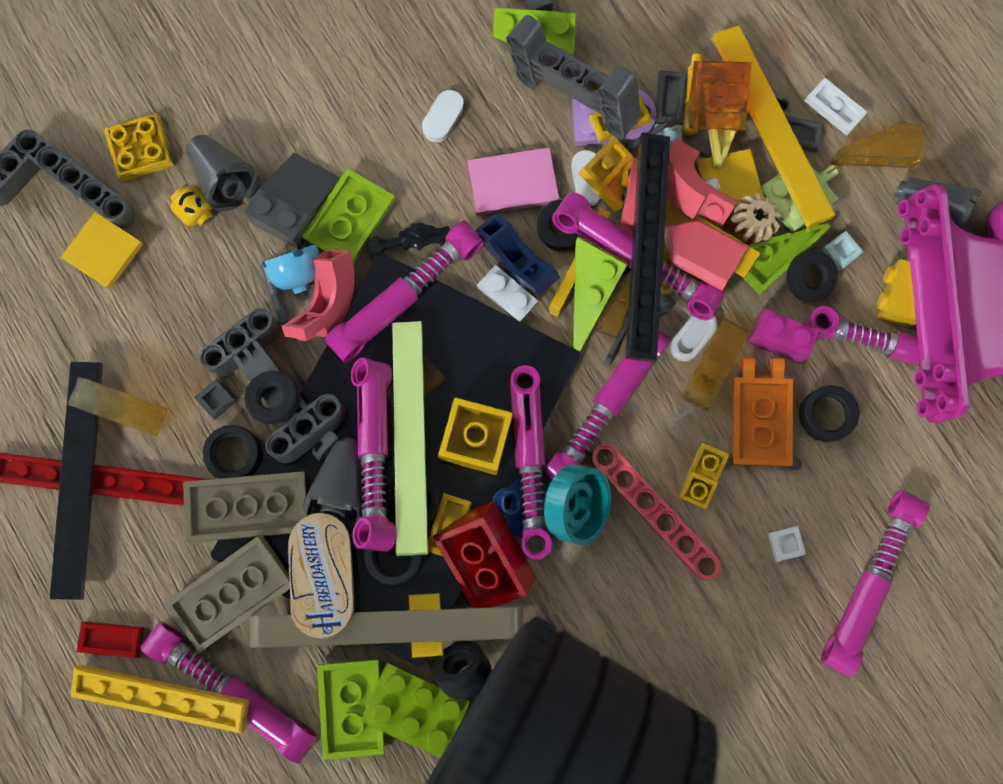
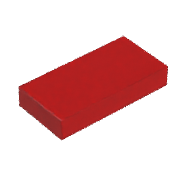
(110, 639)

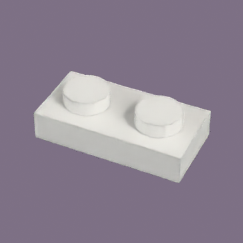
(835, 106)
(507, 294)

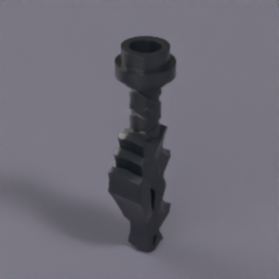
(415, 236)

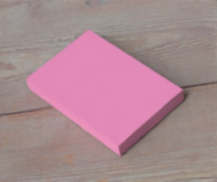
(513, 181)

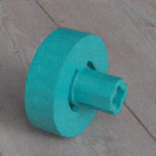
(589, 506)

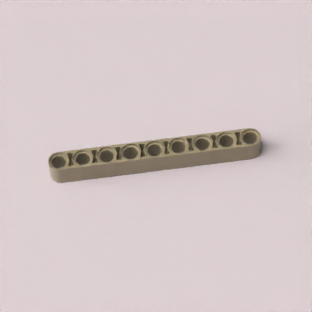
(394, 627)

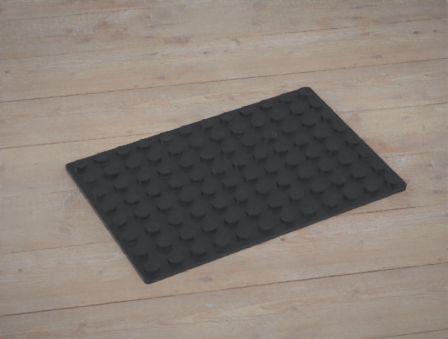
(476, 355)

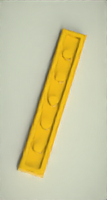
(160, 698)

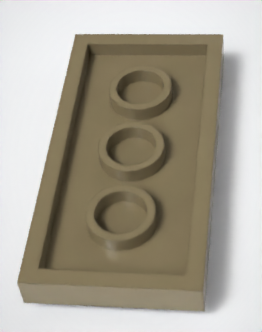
(243, 506)
(229, 593)

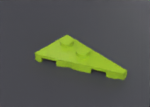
(778, 253)
(595, 281)

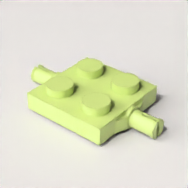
(786, 207)

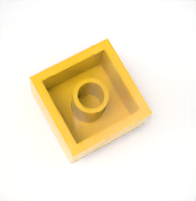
(475, 436)

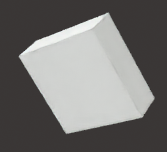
(786, 544)

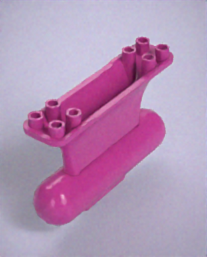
(955, 301)

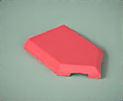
(703, 251)

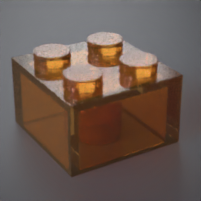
(719, 95)

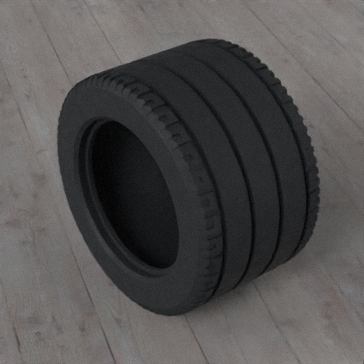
(575, 718)

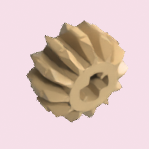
(756, 218)

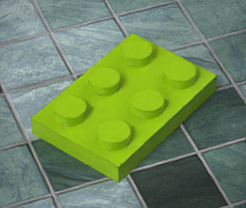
(349, 215)
(342, 701)
(414, 711)

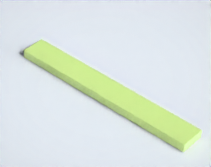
(409, 439)

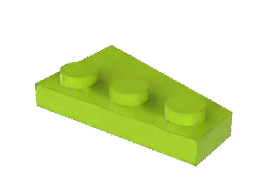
(557, 26)

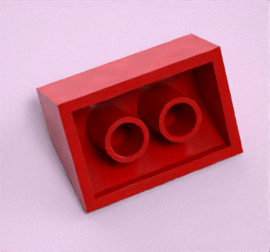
(485, 558)

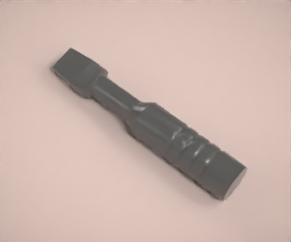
(274, 292)

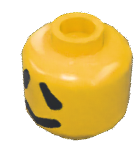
(191, 206)

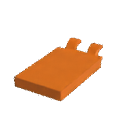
(762, 416)

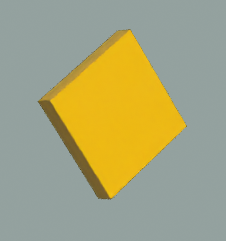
(138, 147)
(736, 176)
(102, 250)

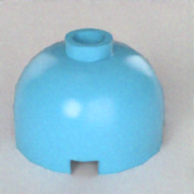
(292, 269)

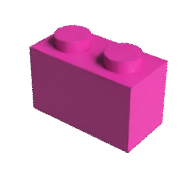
(783, 336)

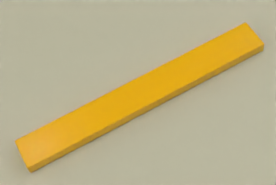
(777, 132)

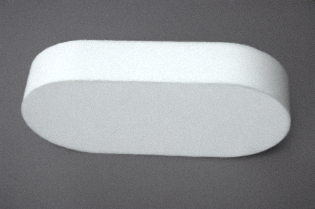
(443, 116)
(580, 185)
(692, 338)

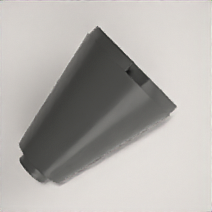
(221, 173)
(958, 197)
(338, 483)

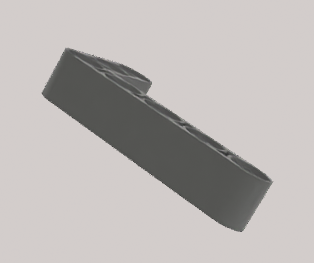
(63, 172)

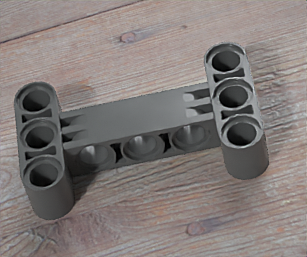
(540, 60)
(254, 360)

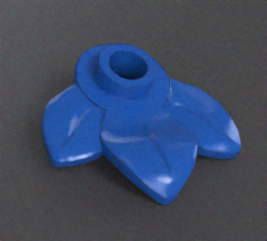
(513, 512)

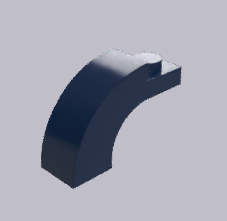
(515, 256)

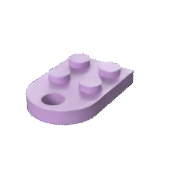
(585, 134)

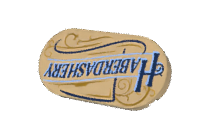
(321, 575)

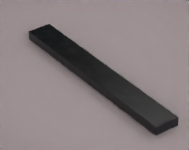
(647, 248)
(75, 492)

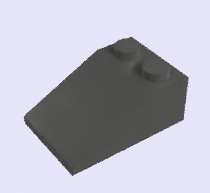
(291, 199)

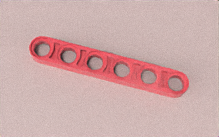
(652, 514)

